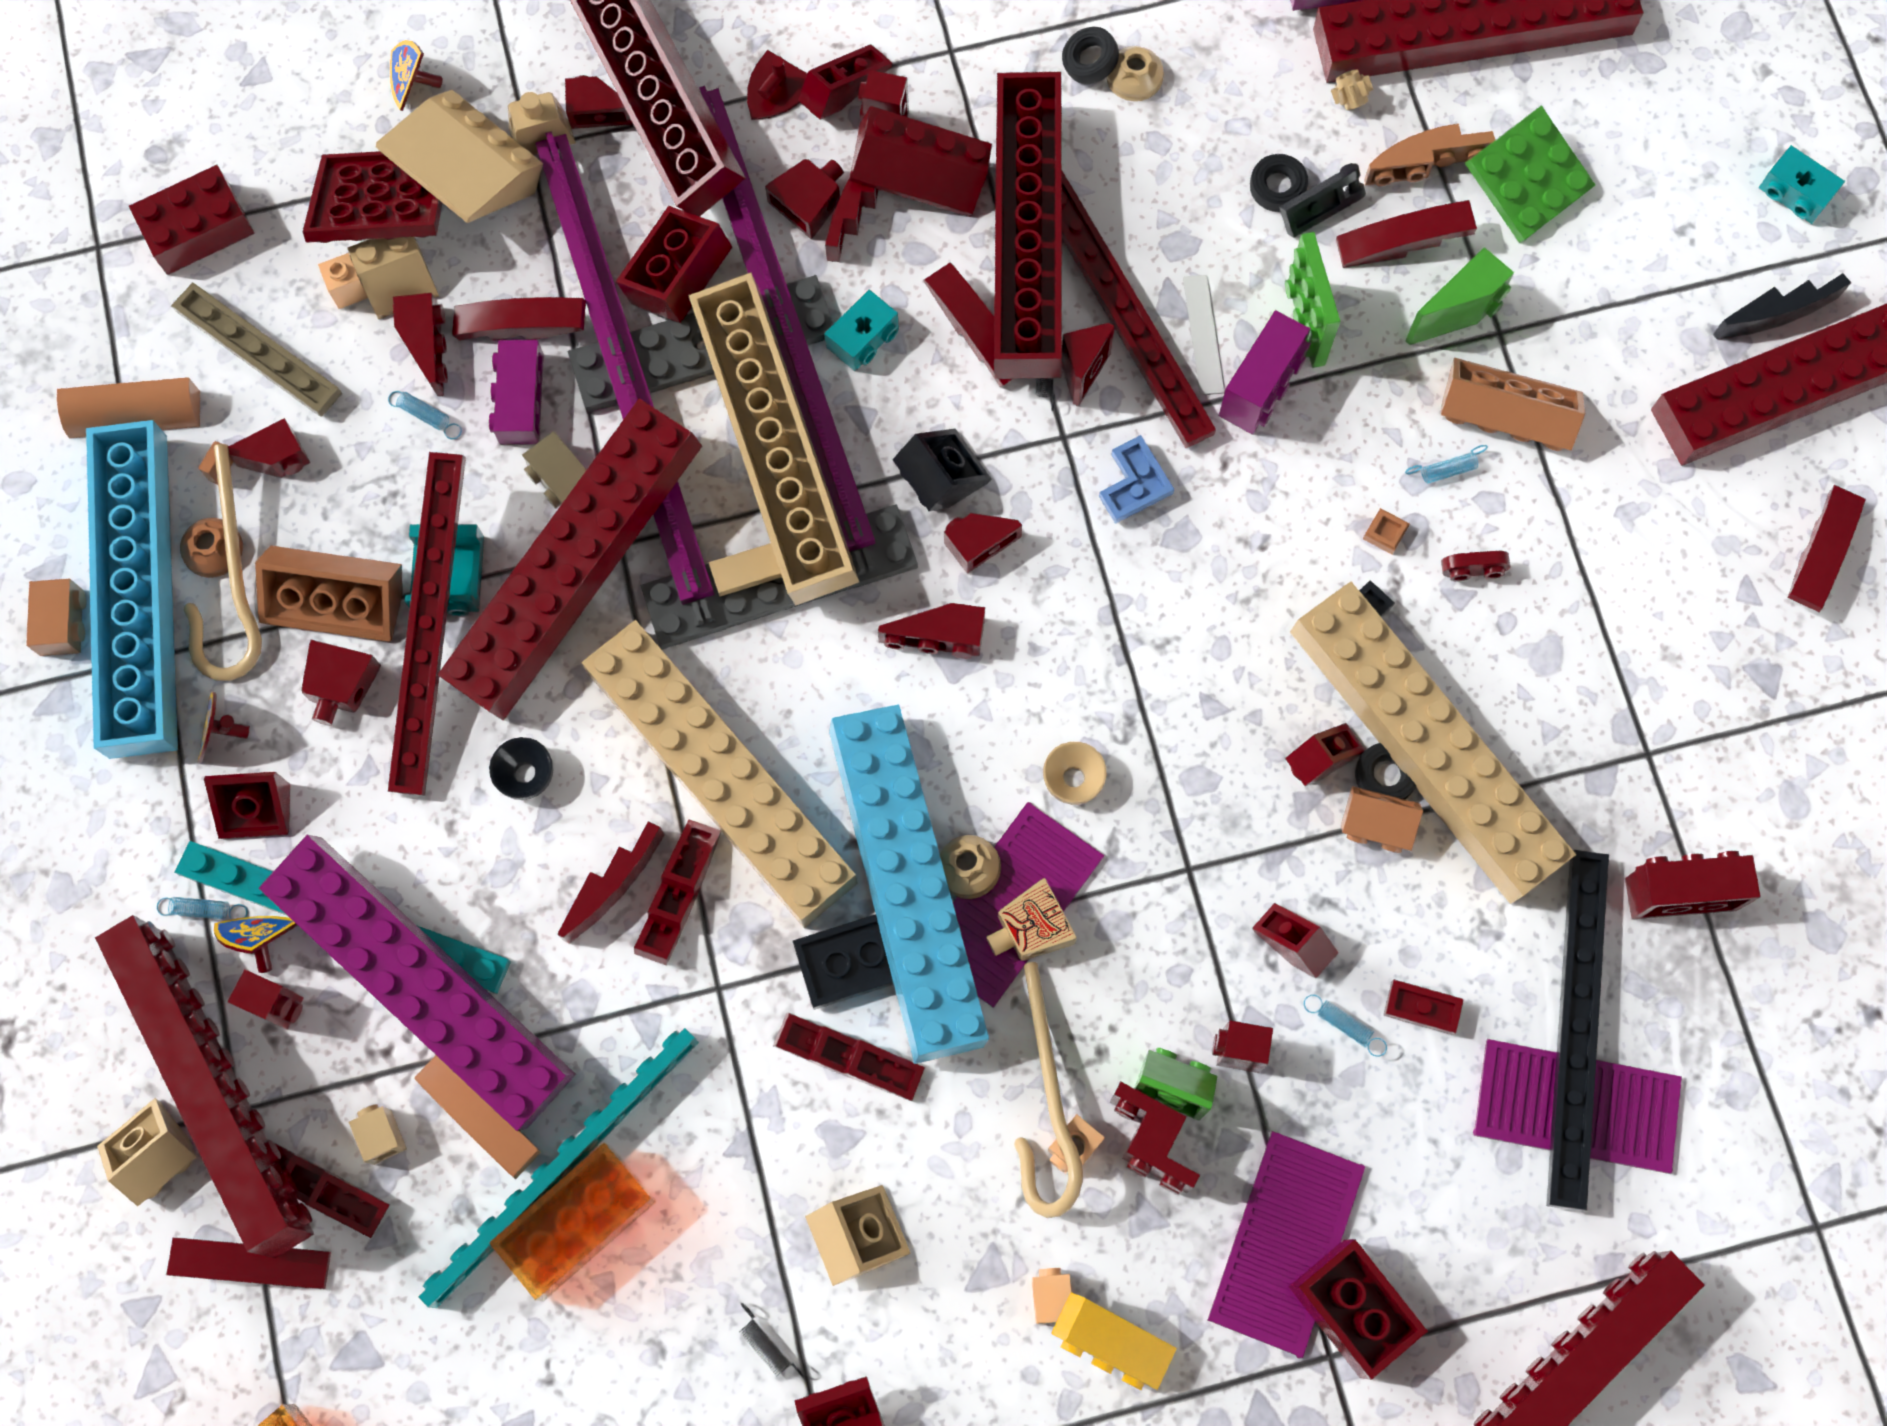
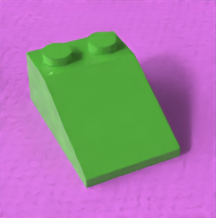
(1465, 299)
(1177, 1084)

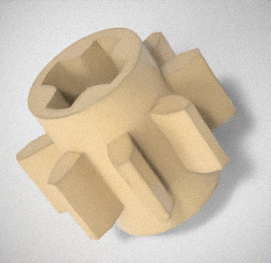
(1352, 89)

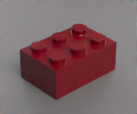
(191, 219)
(674, 263)
(1692, 885)
(1358, 1309)

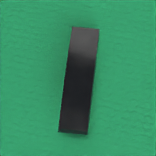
(1775, 310)

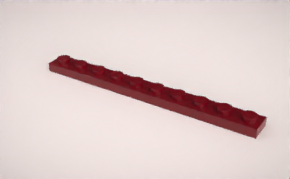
(1132, 322)
(426, 624)

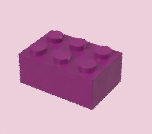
(1265, 373)

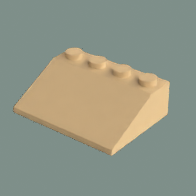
(461, 157)

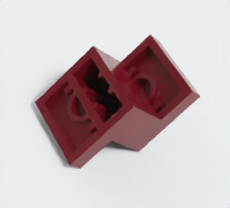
(1153, 1139)
(841, 1406)

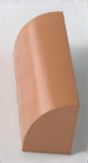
(166, 401)

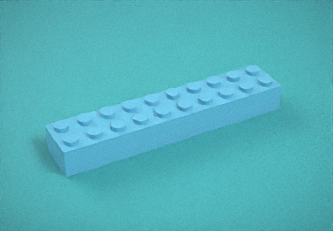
(131, 590)
(907, 884)

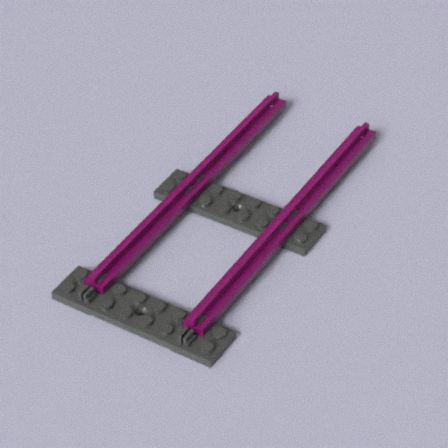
(666, 354)

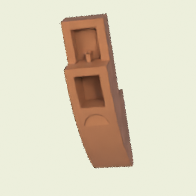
(1414, 156)

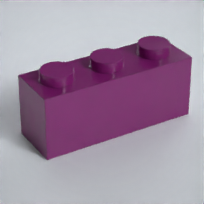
(517, 392)

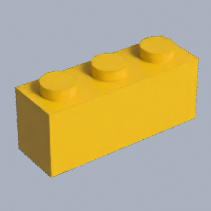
(1113, 1342)

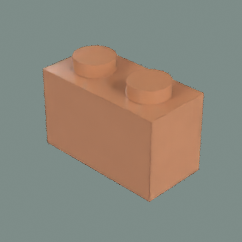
(55, 617)
(1381, 819)

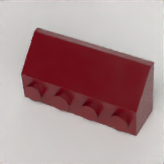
(920, 161)

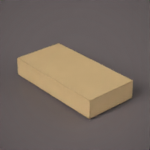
(745, 569)

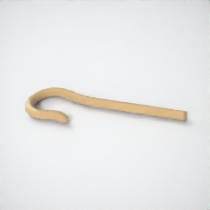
(236, 585)
(1056, 1113)

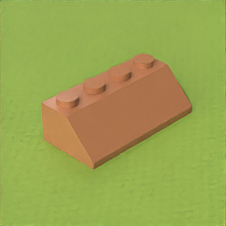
(1513, 405)
(328, 593)

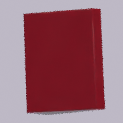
(1084, 357)
(249, 804)

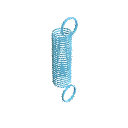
(402, 406)
(1442, 473)
(200, 903)
(1342, 1029)

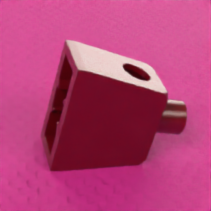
(806, 194)
(336, 679)

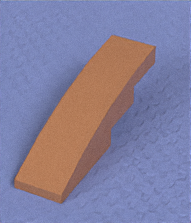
(494, 1134)

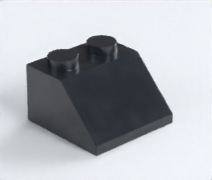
(940, 468)

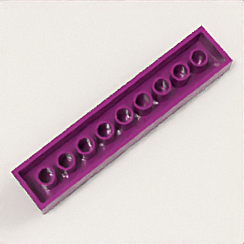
(417, 982)

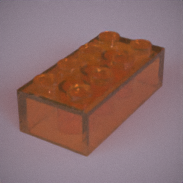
(572, 1222)

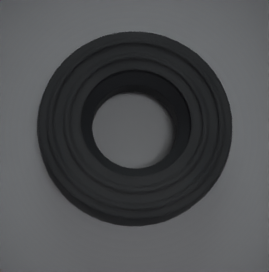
(1081, 41)
(1277, 164)
(1365, 774)

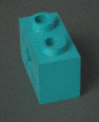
(1801, 184)
(867, 314)

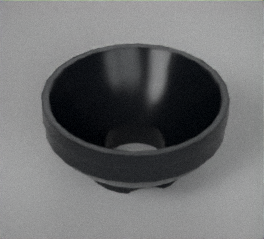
(513, 755)

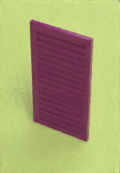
(1028, 852)
(1631, 1109)
(1286, 1228)

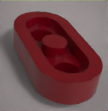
(1464, 565)

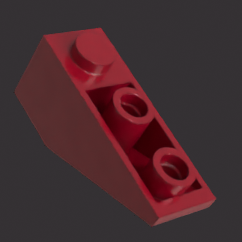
(419, 326)
(945, 628)

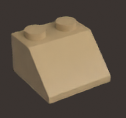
(391, 270)
(146, 1153)
(857, 1234)

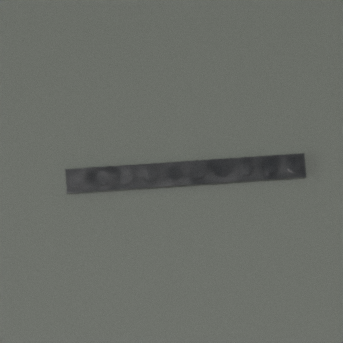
(1578, 1032)

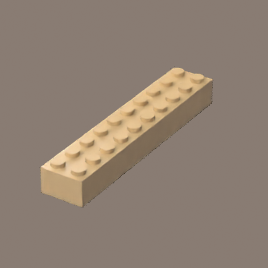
(773, 440)
(1431, 742)
(720, 774)

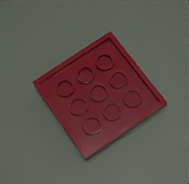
(368, 199)

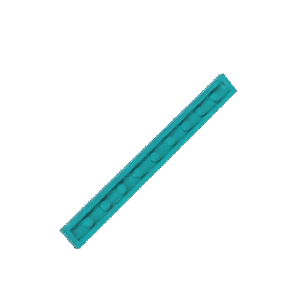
(244, 879)
(571, 1153)

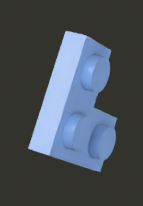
(1143, 482)

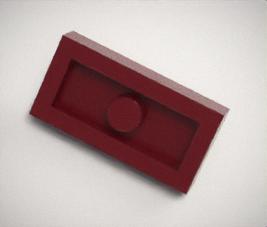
(1423, 1007)

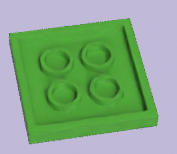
(1530, 174)
(1313, 299)

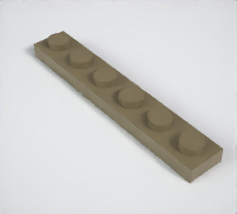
(257, 349)

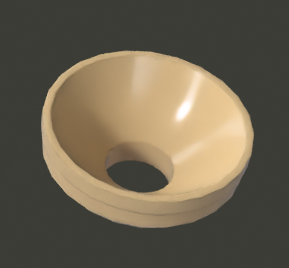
(1138, 84)
(1074, 756)
(977, 880)

